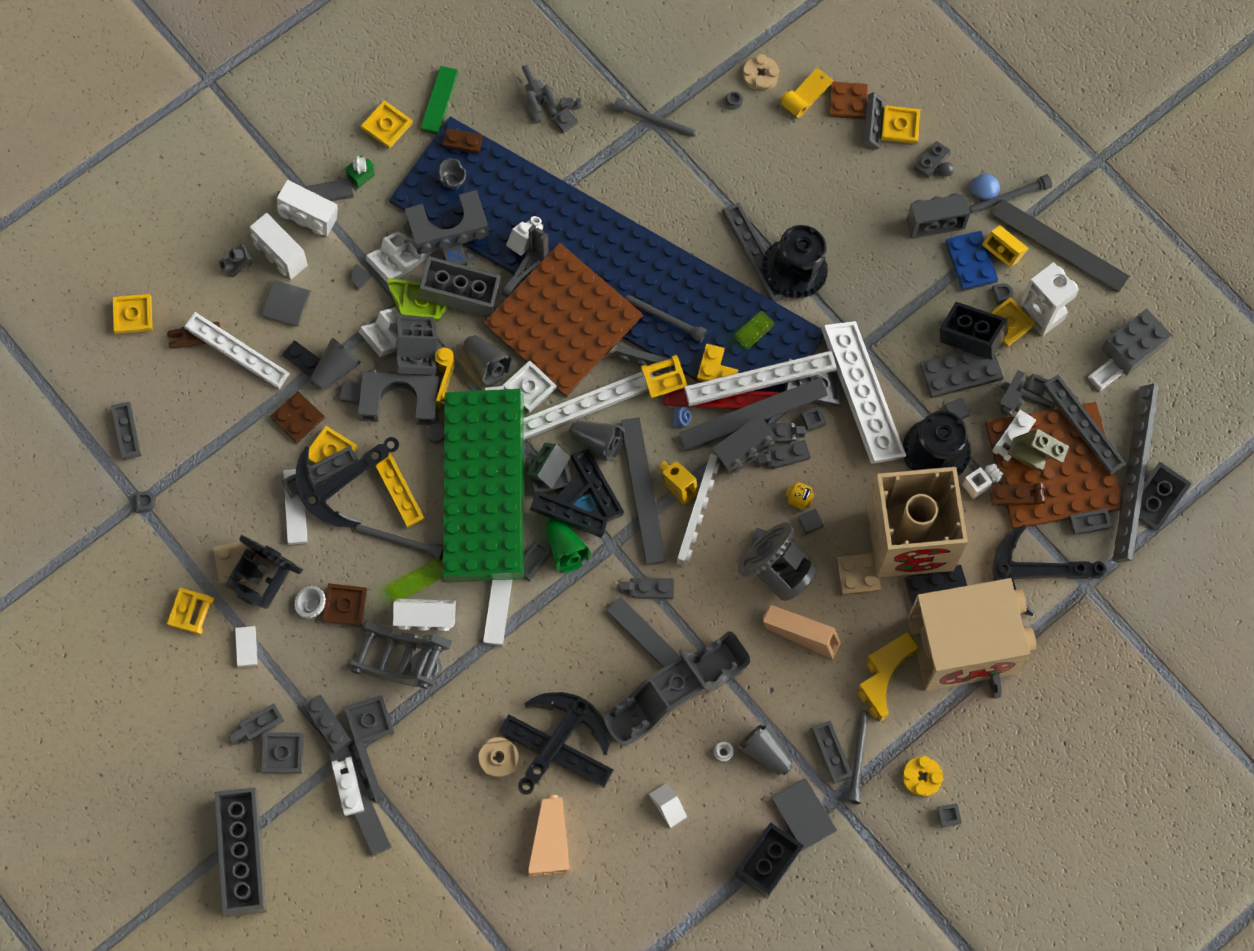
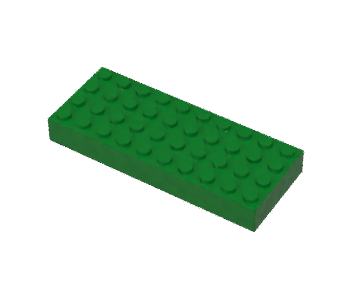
(483, 486)

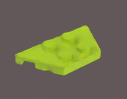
(405, 297)

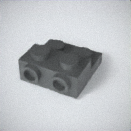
(1012, 398)

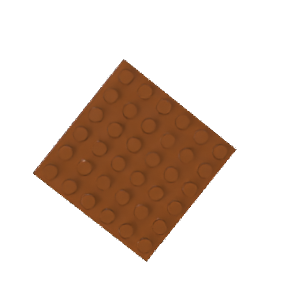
(563, 319)
(1070, 486)

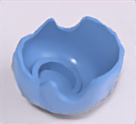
(985, 187)

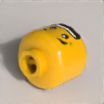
(800, 495)

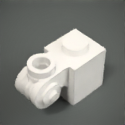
(519, 235)
(980, 480)

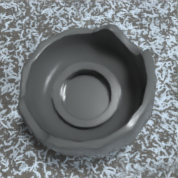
(451, 173)

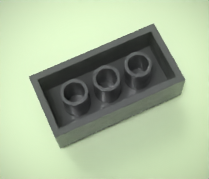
(459, 286)

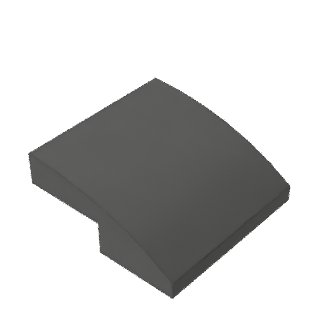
(286, 302)

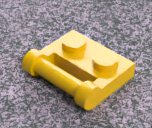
(667, 382)
(184, 608)

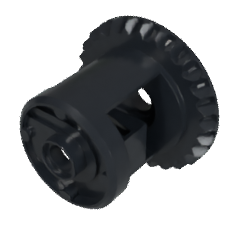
(805, 250)
(938, 443)
(254, 572)

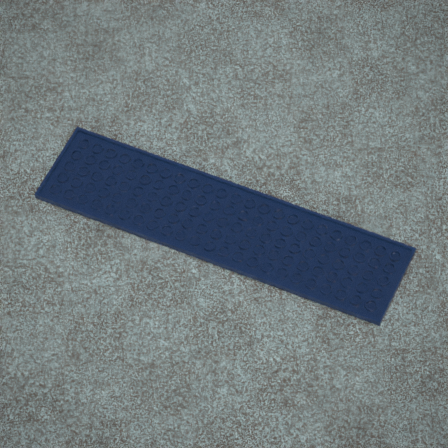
(615, 249)

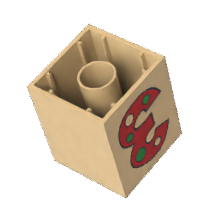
(916, 522)
(970, 633)

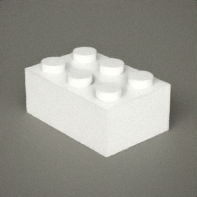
(306, 208)
(278, 246)
(424, 614)

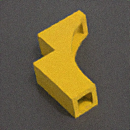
(883, 664)

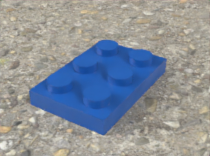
(971, 260)

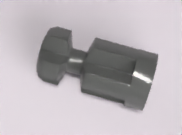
(568, 103)

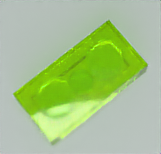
(754, 330)

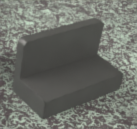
(548, 464)

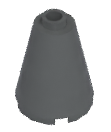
(487, 360)
(333, 365)
(598, 437)
(767, 749)

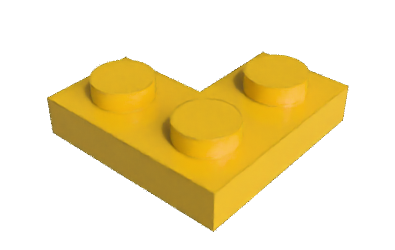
(711, 364)

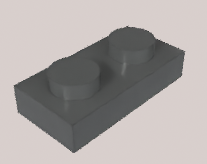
(1090, 521)

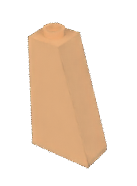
(803, 631)
(550, 842)

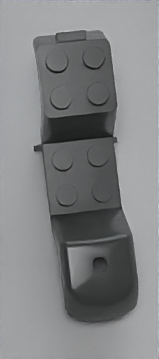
(676, 685)

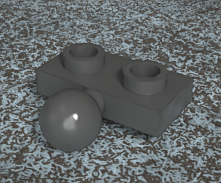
(933, 160)

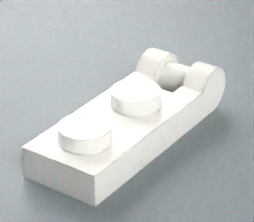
(1020, 425)
(348, 787)

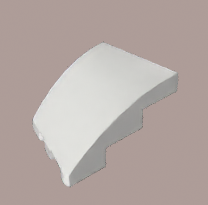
(395, 256)
(383, 333)

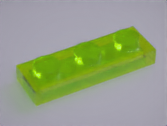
(415, 581)

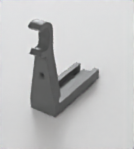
(537, 253)

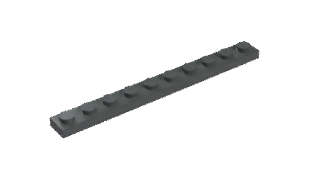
(1135, 473)

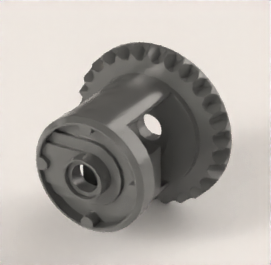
(776, 548)

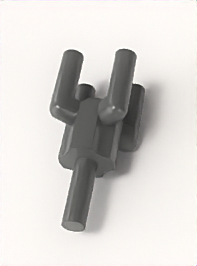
(538, 95)

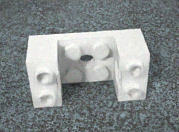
(1045, 301)

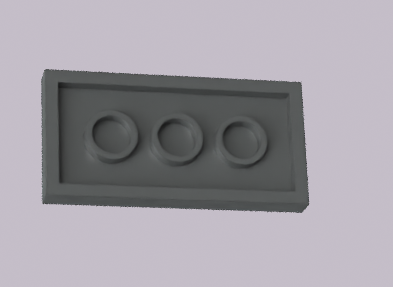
(959, 372)

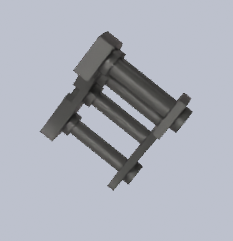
(428, 644)

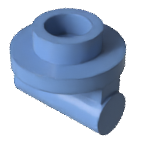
(681, 417)

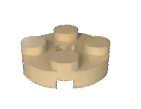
(760, 63)
(506, 749)

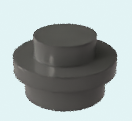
(734, 100)

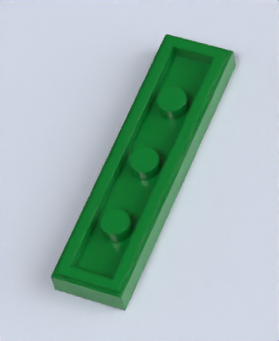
(439, 100)

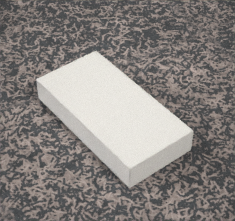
(1105, 375)
(246, 646)

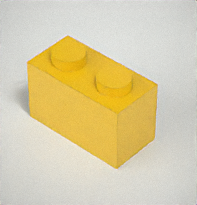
(1005, 246)

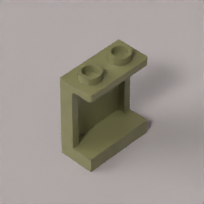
(1037, 447)

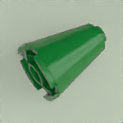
(566, 547)

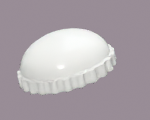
(310, 602)

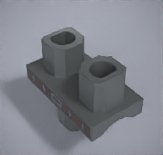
(236, 260)

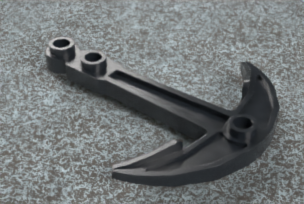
(324, 491)
(1030, 570)
(571, 720)

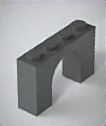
(429, 238)
(377, 384)

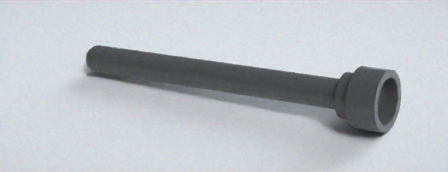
(621, 106)
(1044, 182)
(697, 332)
(434, 550)
(853, 795)

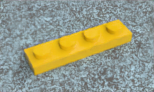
(399, 491)

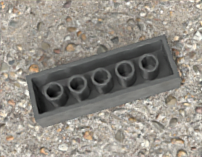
(240, 852)

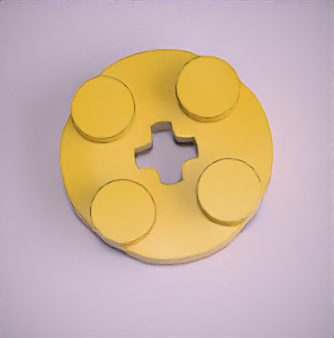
(911, 774)

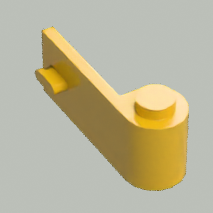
(807, 93)
(445, 364)

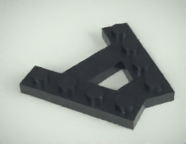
(563, 508)

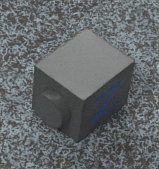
(454, 254)

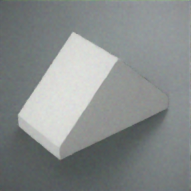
(668, 805)

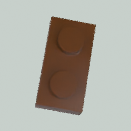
(463, 141)

